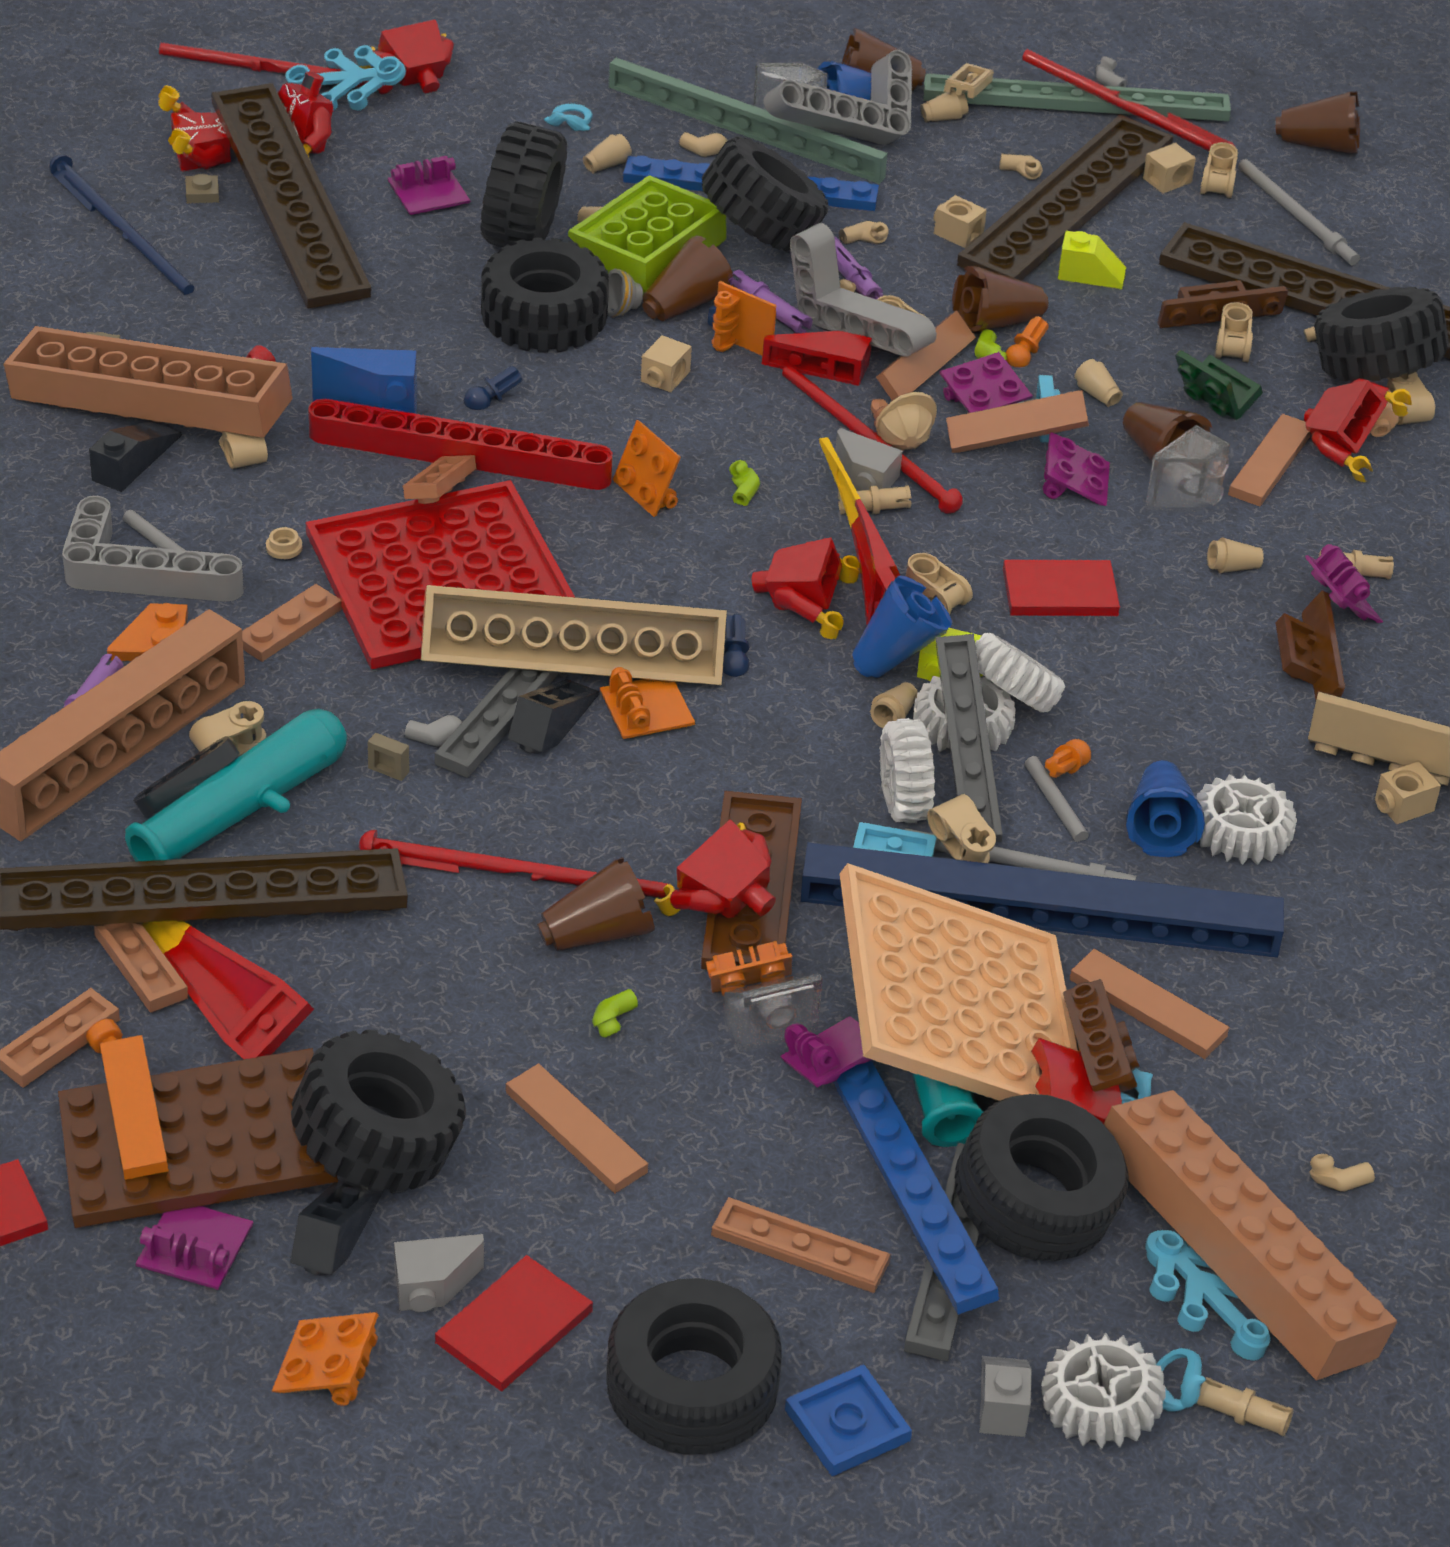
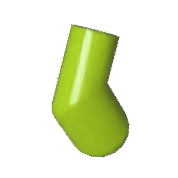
(987, 346)
(610, 1008)

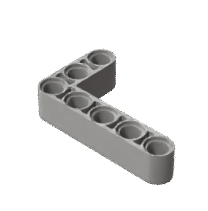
(875, 121)
(843, 310)
(102, 566)

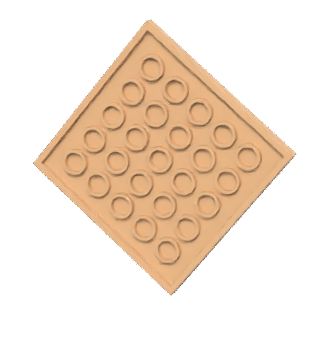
(951, 986)

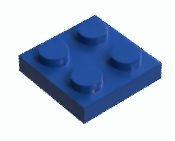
(848, 1420)

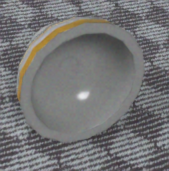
(623, 293)

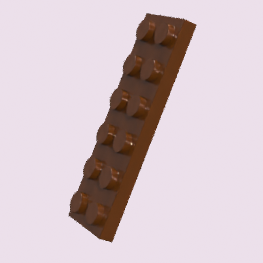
(778, 822)

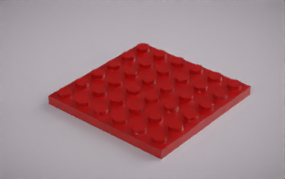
(390, 554)

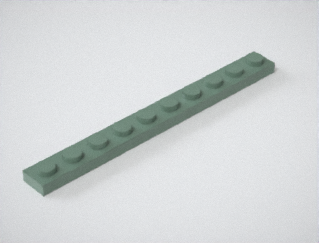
(1069, 97)
(748, 120)

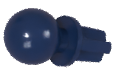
(480, 397)
(735, 660)

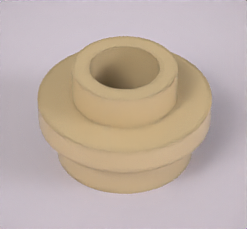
(284, 543)

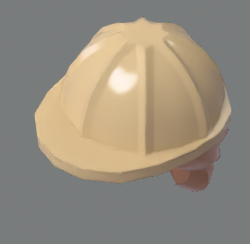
(906, 420)

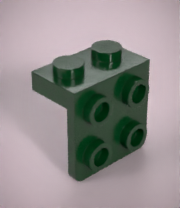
(1217, 384)

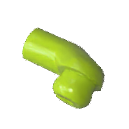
(745, 480)

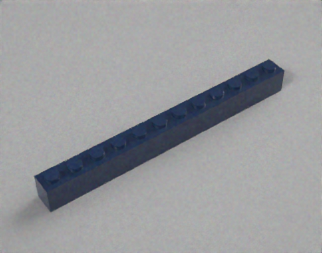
(1068, 900)

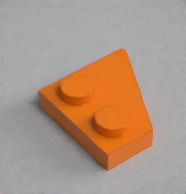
(148, 629)

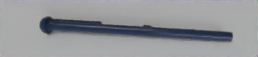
(61, 168)

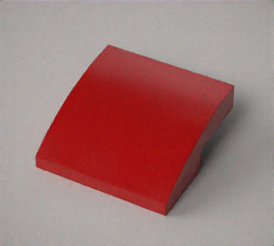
(1067, 1079)

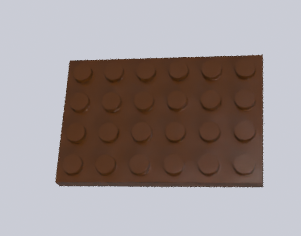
(221, 1134)

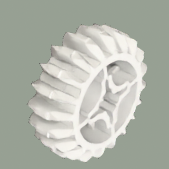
(1018, 673)
(997, 705)
(907, 770)
(1242, 824)
(1082, 1377)

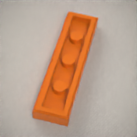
(133, 1107)

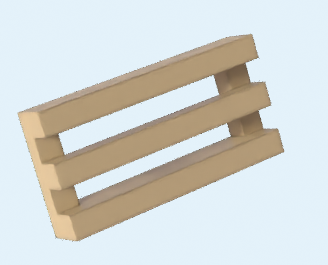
(973, 84)

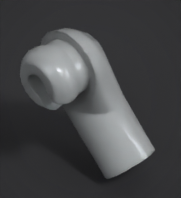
(1106, 75)
(433, 733)

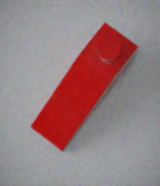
(821, 354)

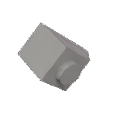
(867, 460)
(435, 1269)
(1005, 1396)

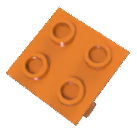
(741, 319)
(648, 470)
(644, 705)
(773, 965)
(329, 1356)

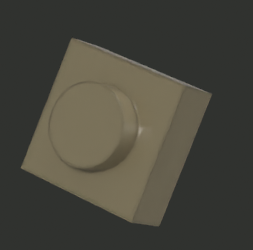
(202, 188)
(388, 756)

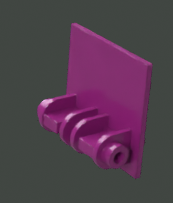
(429, 186)
(984, 384)
(1075, 469)
(1344, 580)
(824, 1055)
(194, 1245)

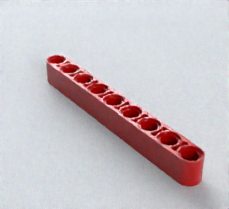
(432, 437)

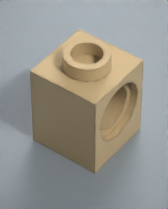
(1169, 168)
(959, 221)
(666, 363)
(1407, 792)

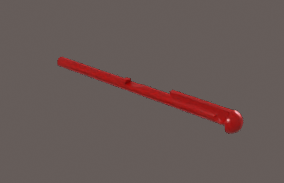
(245, 61)
(1172, 123)
(949, 501)
(451, 860)

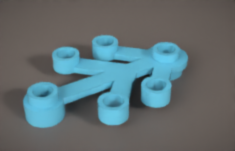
(383, 72)
(1169, 1252)

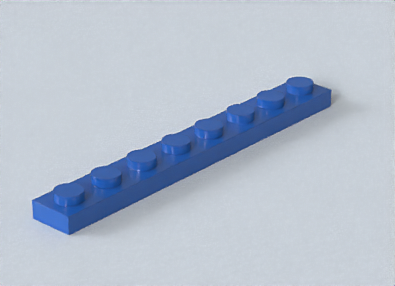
(688, 176)
(916, 1189)

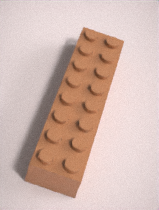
(149, 381)
(118, 722)
(1249, 1236)

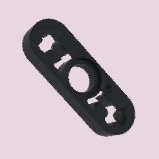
(186, 776)

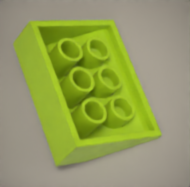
(648, 228)

